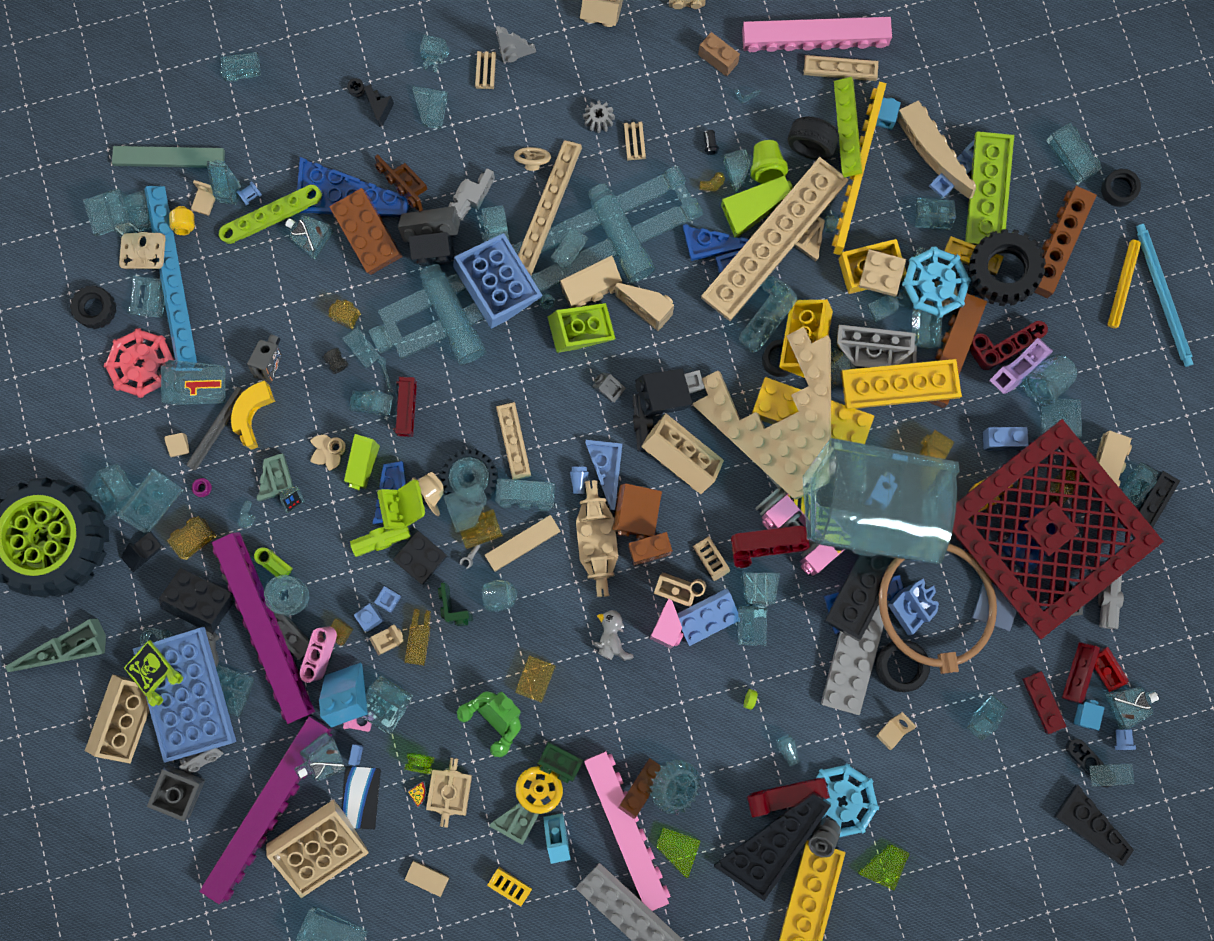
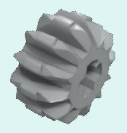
(598, 123)

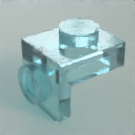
(883, 307)

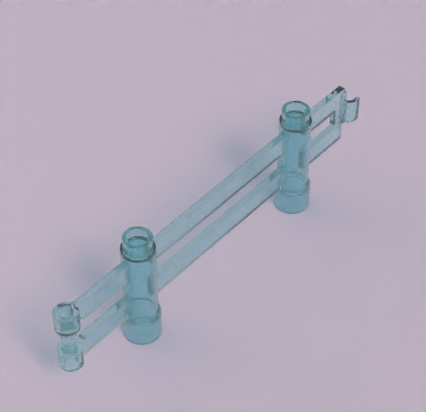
(622, 241)

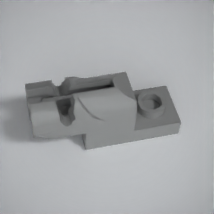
(472, 194)

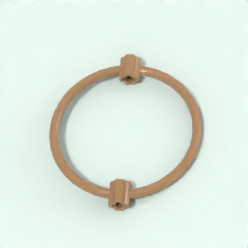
(946, 661)

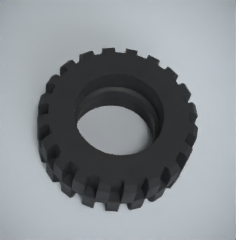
(1013, 244)

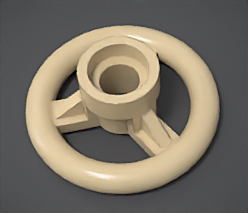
(532, 159)

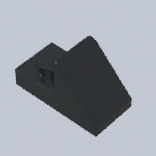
(380, 107)
(140, 552)

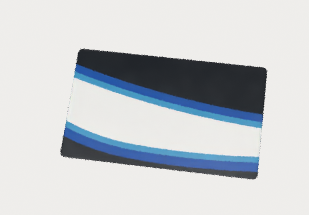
(361, 796)

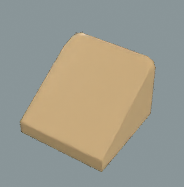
(177, 444)

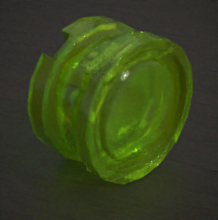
(420, 761)

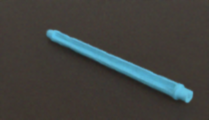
(1164, 295)

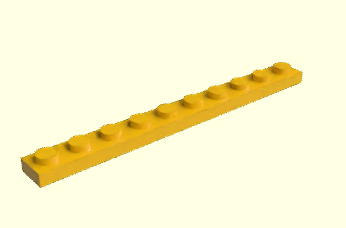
(853, 189)

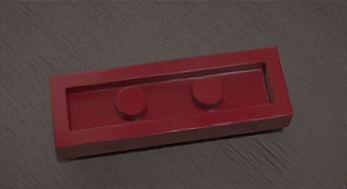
(1081, 672)
(1044, 702)

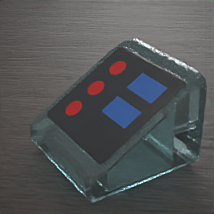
(291, 498)

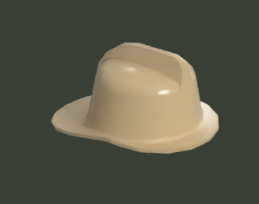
(432, 490)

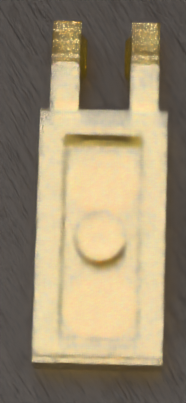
(418, 639)

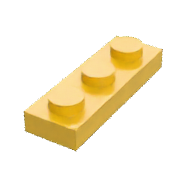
(965, 250)

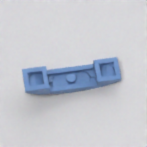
(941, 184)

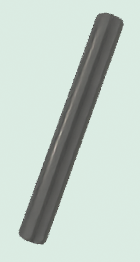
(214, 431)

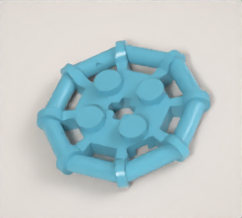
(947, 282)
(853, 798)

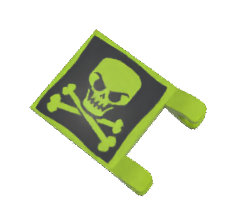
(149, 670)

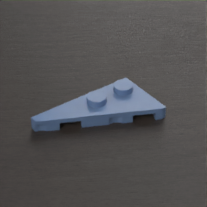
(606, 460)

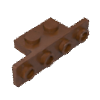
(404, 180)

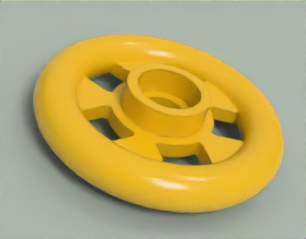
(522, 793)

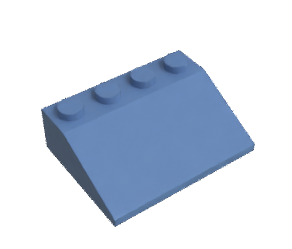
(496, 280)

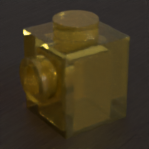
(344, 313)

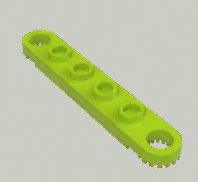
(270, 214)

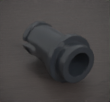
(710, 142)

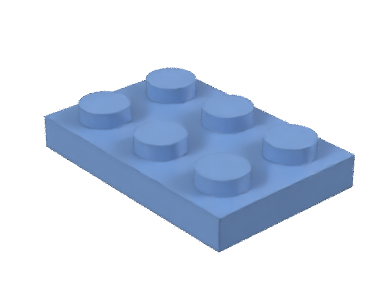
(708, 617)

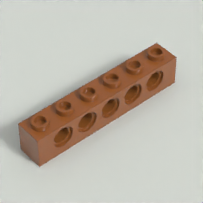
(1083, 202)

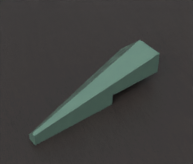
(81, 642)

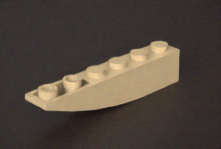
(933, 147)

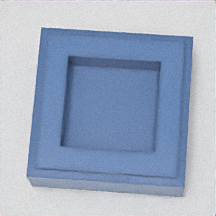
(387, 599)
(355, 755)

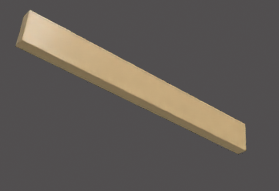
(549, 204)

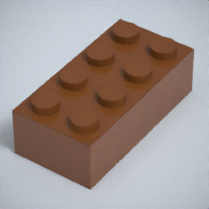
(366, 231)

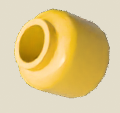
(181, 220)

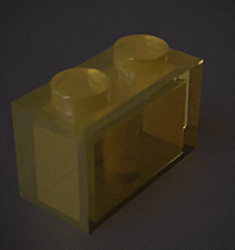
(191, 537)

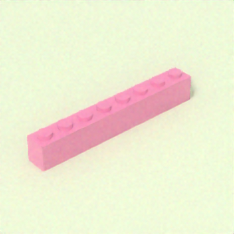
(817, 34)
(626, 832)

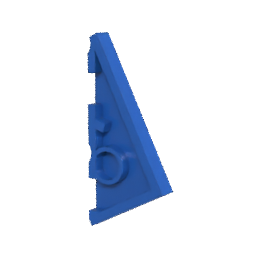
(705, 244)

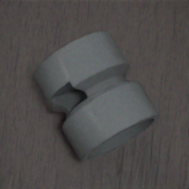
(824, 838)

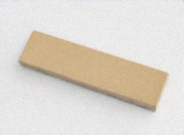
(840, 68)
(513, 441)
(522, 543)

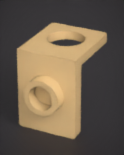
(204, 198)
(894, 731)

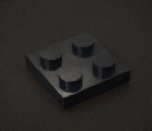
(420, 557)

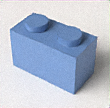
(1005, 438)

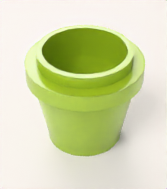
(767, 162)

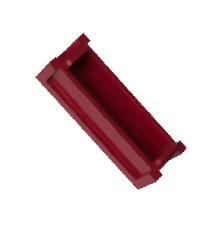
(406, 406)

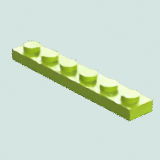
(847, 127)

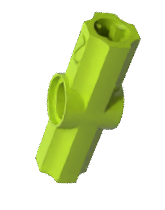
(378, 540)

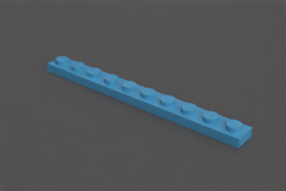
(171, 277)

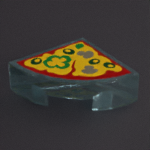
(418, 793)

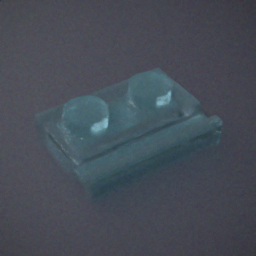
(752, 625)

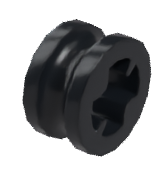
(355, 81)

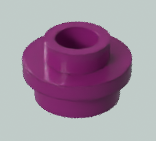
(196, 487)

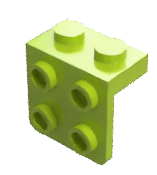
(401, 506)

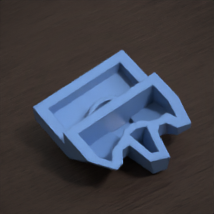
(914, 606)

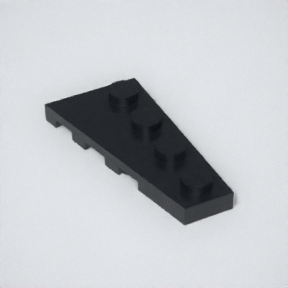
(1087, 821)

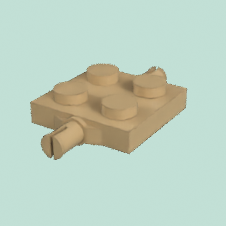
(449, 792)

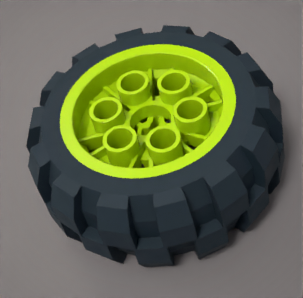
(71, 563)

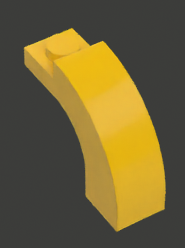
(245, 408)

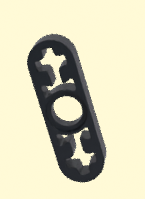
(1083, 748)

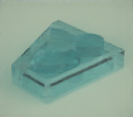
(431, 105)

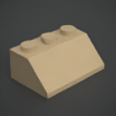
(591, 283)

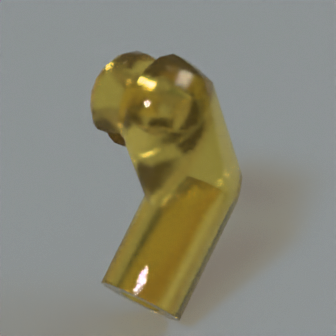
(714, 184)

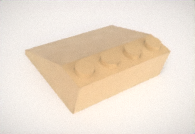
(316, 849)

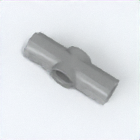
(1111, 601)

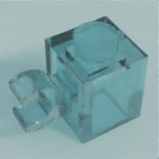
(433, 51)

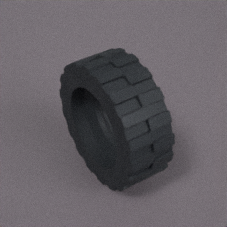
(90, 292)

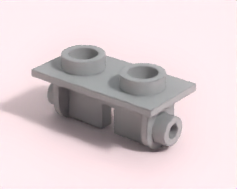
(194, 762)

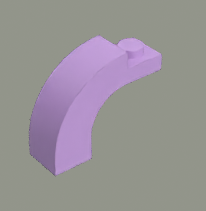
(1012, 375)

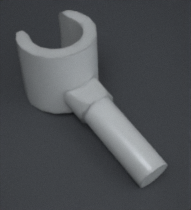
(470, 556)

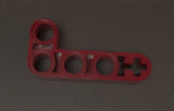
(1010, 343)
(767, 543)
(785, 796)

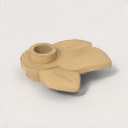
(325, 451)

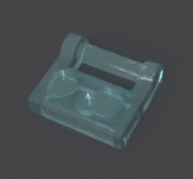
(153, 298)

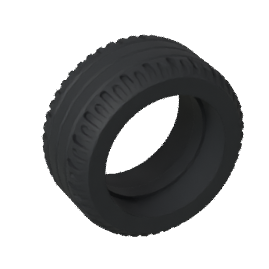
(813, 138)
(888, 681)

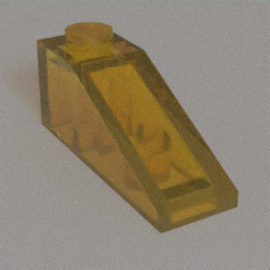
(936, 445)

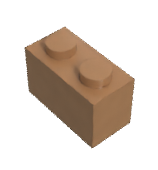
(718, 54)

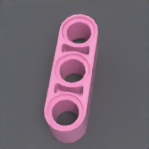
(325, 649)

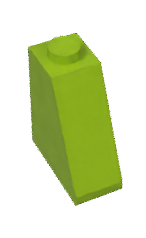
(361, 462)

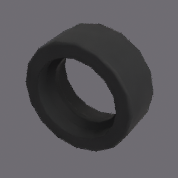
(1128, 176)
(766, 360)

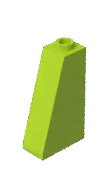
(754, 204)

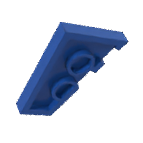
(392, 478)

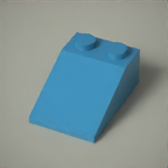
(343, 696)

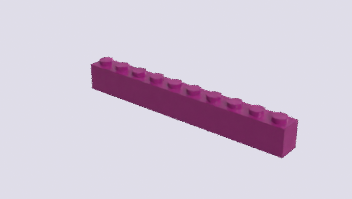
(263, 627)
(261, 817)

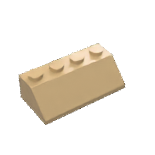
(683, 454)
(119, 721)

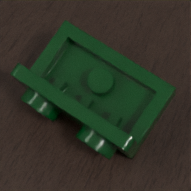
(560, 763)

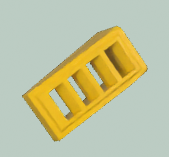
(507, 876)

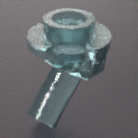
(246, 520)

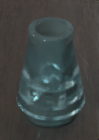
(787, 747)

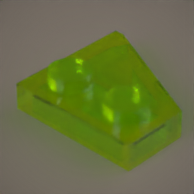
(678, 849)
(886, 867)

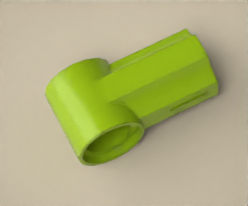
(274, 563)

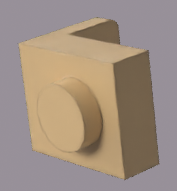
(387, 639)

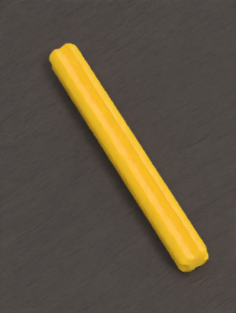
(1124, 284)

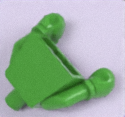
(500, 713)

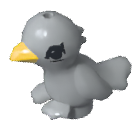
(610, 642)

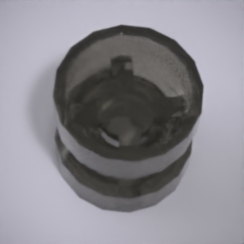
(335, 360)

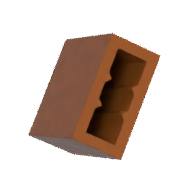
(636, 511)
(650, 549)

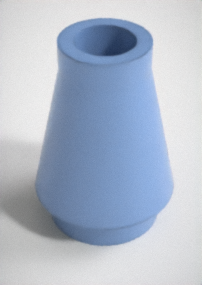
(578, 478)

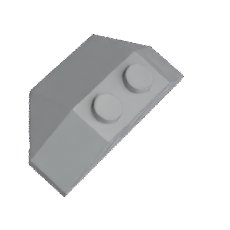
(874, 346)

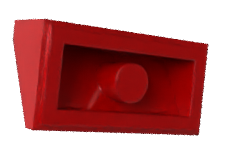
(1110, 670)

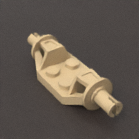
(596, 539)

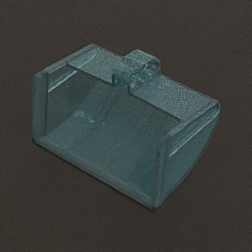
(880, 501)

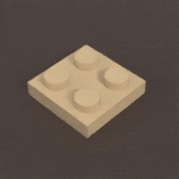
(882, 273)

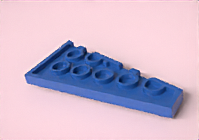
(338, 185)

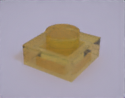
(342, 630)

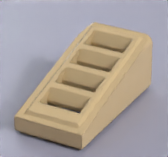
(720, 572)

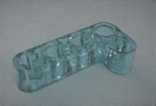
(766, 320)

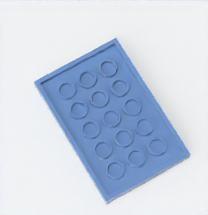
(195, 710)

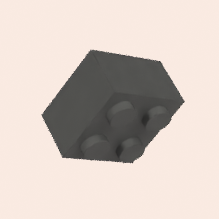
(176, 793)

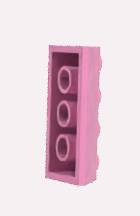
(668, 627)

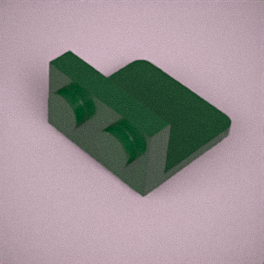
(457, 618)

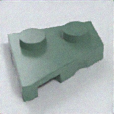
(274, 477)
(515, 823)

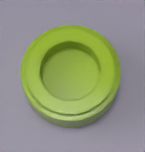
(750, 699)

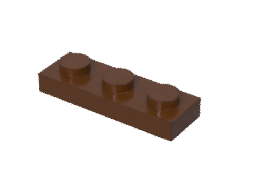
(640, 789)

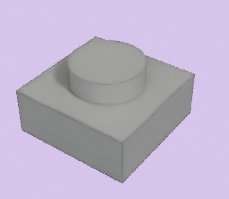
(694, 381)

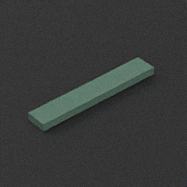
(165, 156)

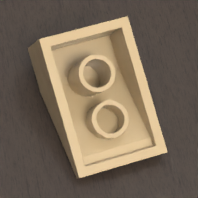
(647, 304)

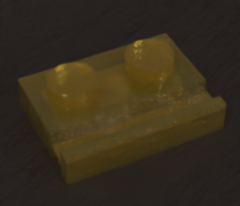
(484, 531)
(535, 679)

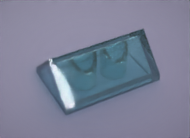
(150, 501)

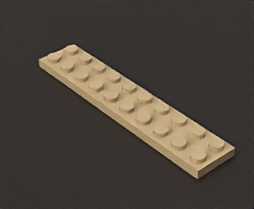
(774, 239)

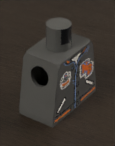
(265, 359)

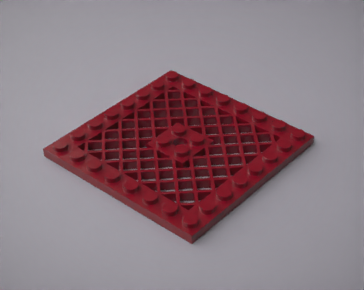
(1144, 536)

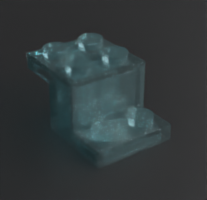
(118, 212)

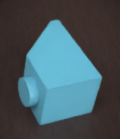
(556, 838)

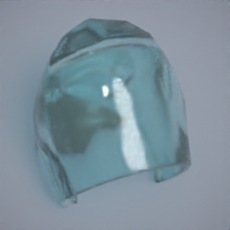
(499, 595)

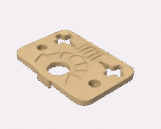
(142, 255)

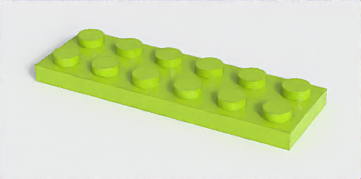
(992, 179)

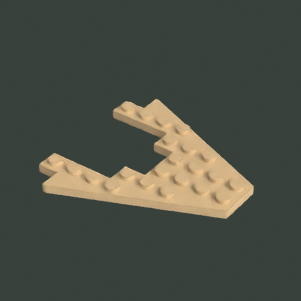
(793, 443)

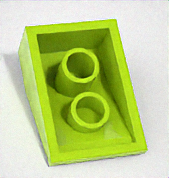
(580, 327)

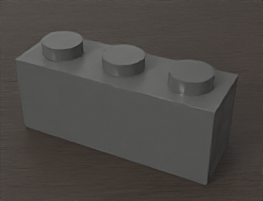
(429, 222)

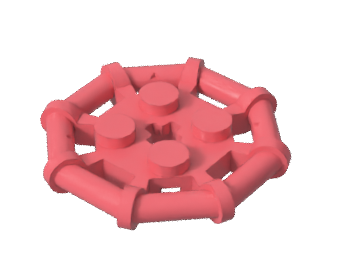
(129, 359)

